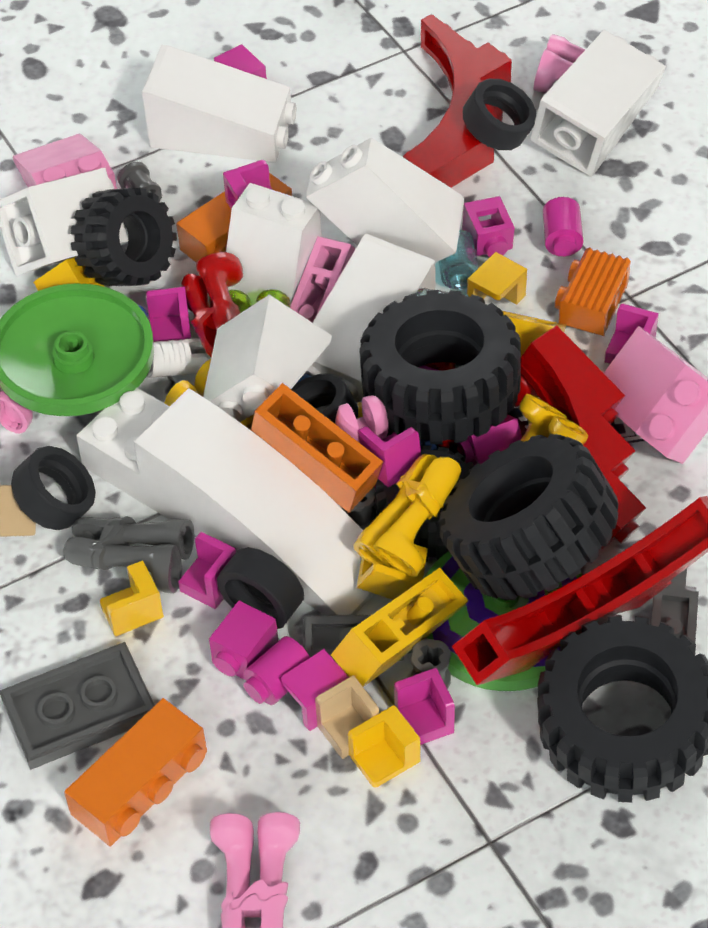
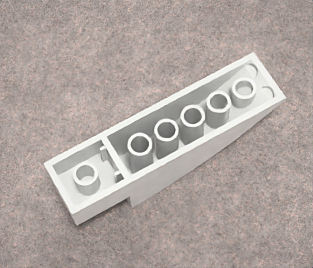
(231, 485)

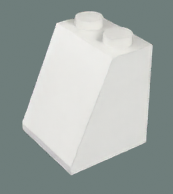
(40, 219)
(272, 239)
(258, 354)

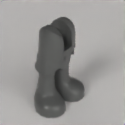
(106, 545)

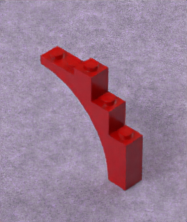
(450, 149)
(587, 397)
(623, 583)

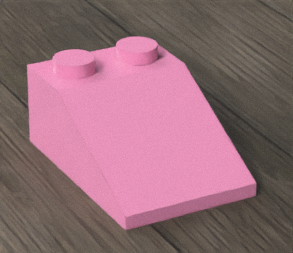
(61, 160)
(662, 395)

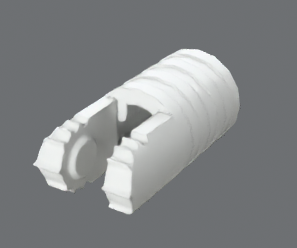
(177, 358)

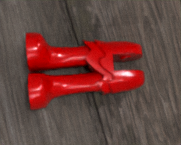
(209, 295)

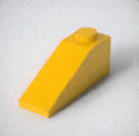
(398, 626)

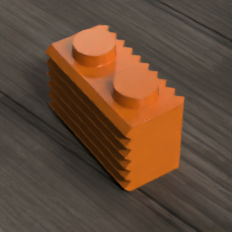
(593, 291)

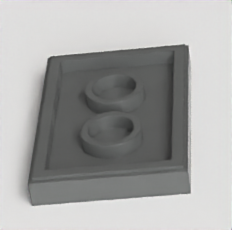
(77, 705)

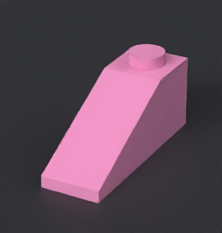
(320, 275)

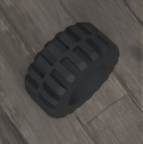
(442, 330)
(529, 517)
(625, 653)

